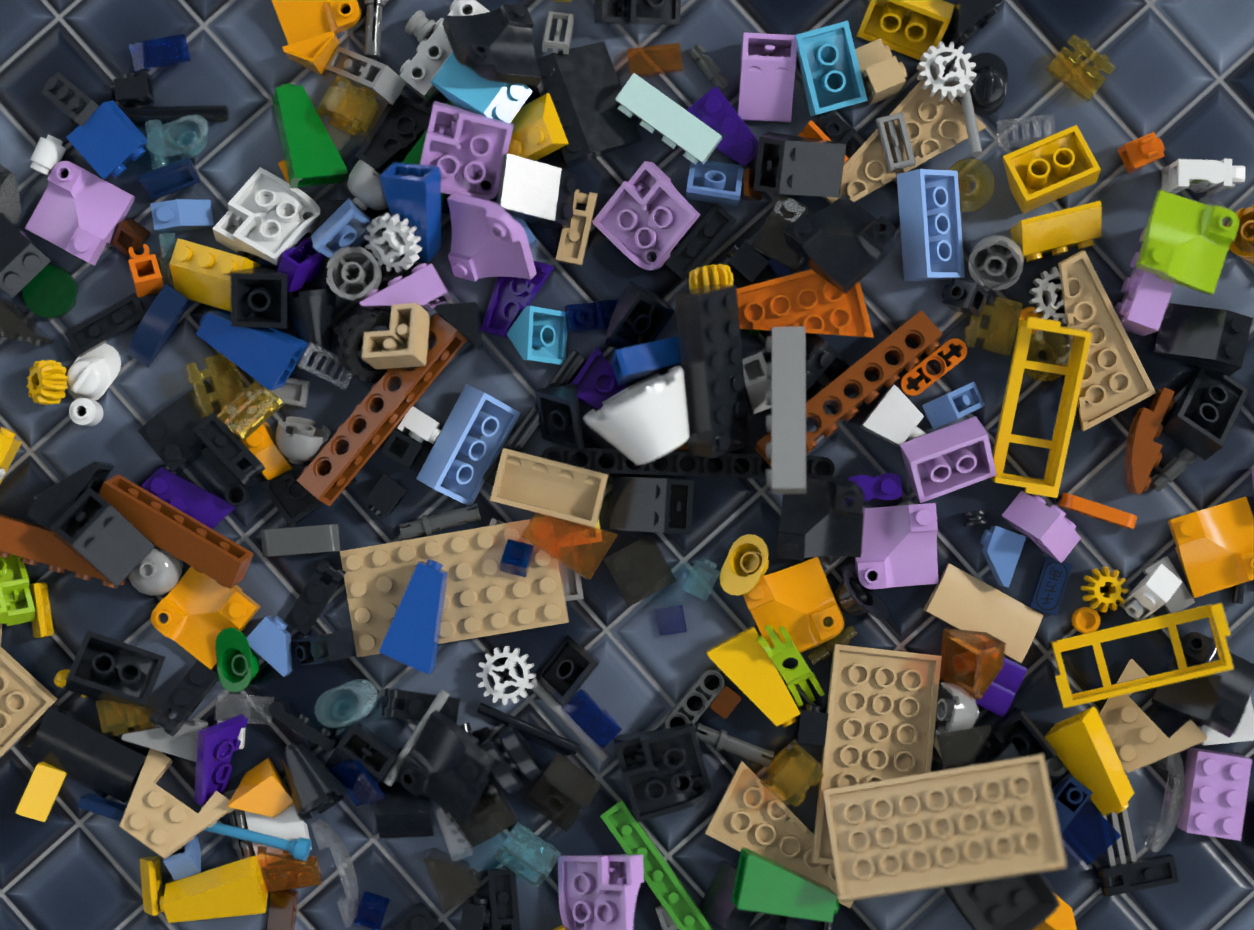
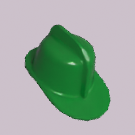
(235, 660)

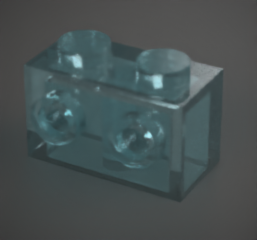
(527, 855)

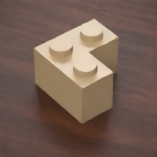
(880, 71)
(405, 341)

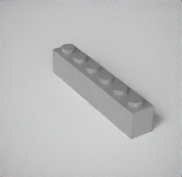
(788, 410)

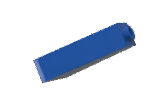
(416, 195)
(259, 351)
(645, 360)
(417, 622)

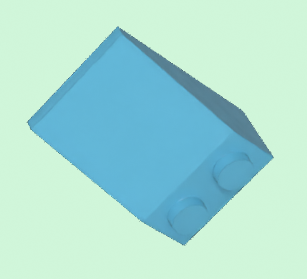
(829, 68)
(477, 94)

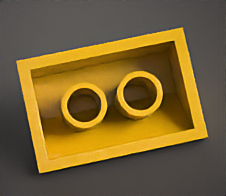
(906, 24)
(536, 130)
(1050, 169)
(1058, 231)
(205, 273)

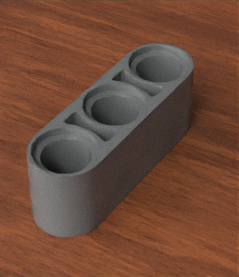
(300, 540)
(698, 689)

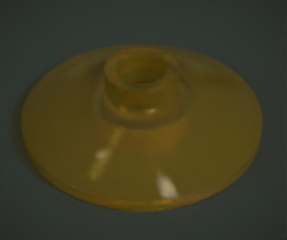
(979, 172)
(1056, 350)

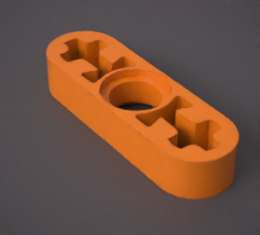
(953, 361)
(1098, 511)

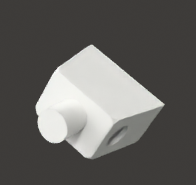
(894, 418)

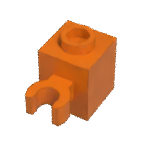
(1141, 152)
(145, 272)

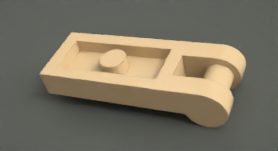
(575, 239)

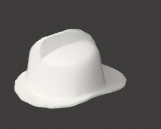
(93, 373)

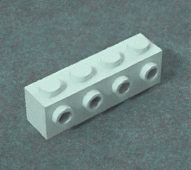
(667, 118)

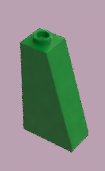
(305, 142)
(775, 889)

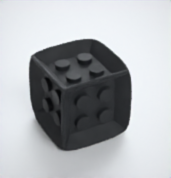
(1005, 902)

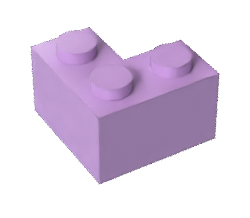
(1043, 525)

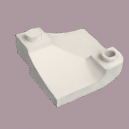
(267, 217)

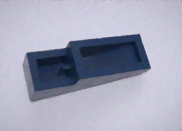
(158, 325)

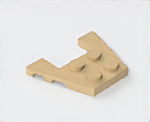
(1136, 735)
(159, 817)

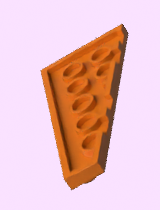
(805, 302)

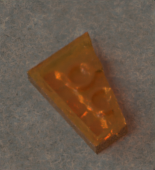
(570, 543)

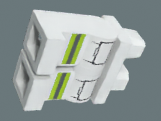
(1201, 176)

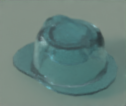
(181, 137)
(346, 704)

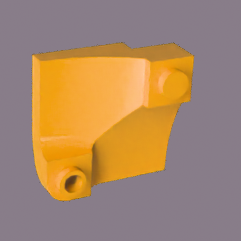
(315, 17)
(1215, 546)
(798, 601)
(200, 611)

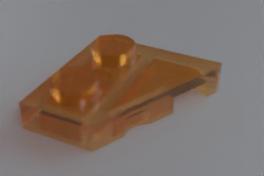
(287, 873)

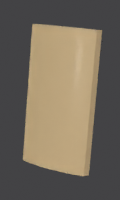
(549, 487)
(980, 607)

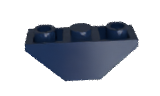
(1068, 800)

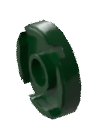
(51, 292)

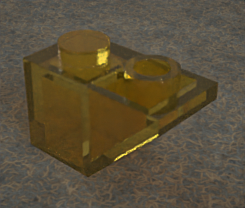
(119, 716)

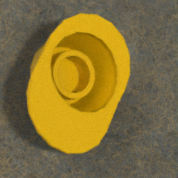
(744, 565)

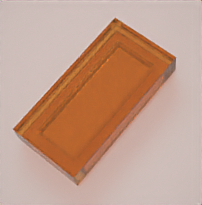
(655, 59)

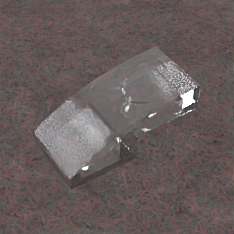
(251, 706)

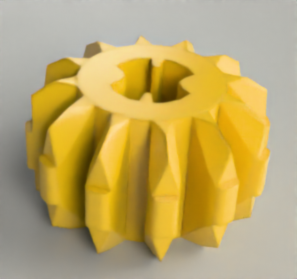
(711, 274)
(47, 382)
(1102, 579)

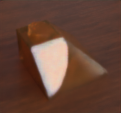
(971, 660)

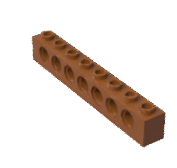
(917, 328)
(378, 424)

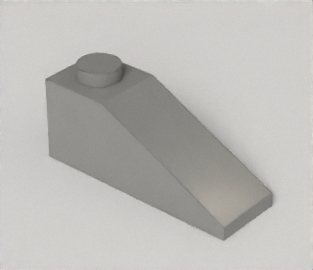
(366, 73)
(181, 744)

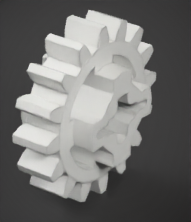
(935, 64)
(393, 242)
(1049, 291)
(500, 685)

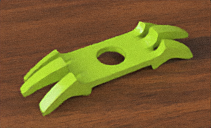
(794, 675)

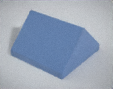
(715, 183)
(341, 229)

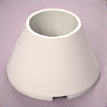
(645, 417)

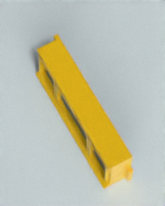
(1066, 412)
(1219, 629)

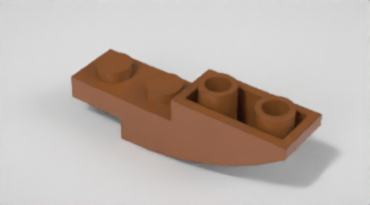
(1141, 450)

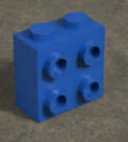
(108, 140)

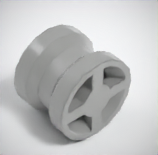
(420, 26)

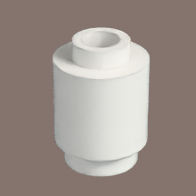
(47, 154)
(93, 414)

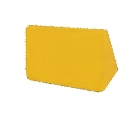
(43, 619)
(41, 792)
(151, 884)

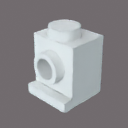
(420, 426)

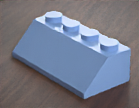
(930, 225)
(468, 445)

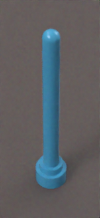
(297, 847)

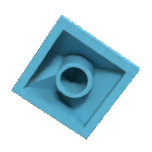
(540, 335)

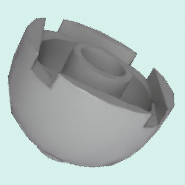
(366, 187)
(996, 262)
(353, 273)
(300, 439)
(156, 573)
(954, 709)

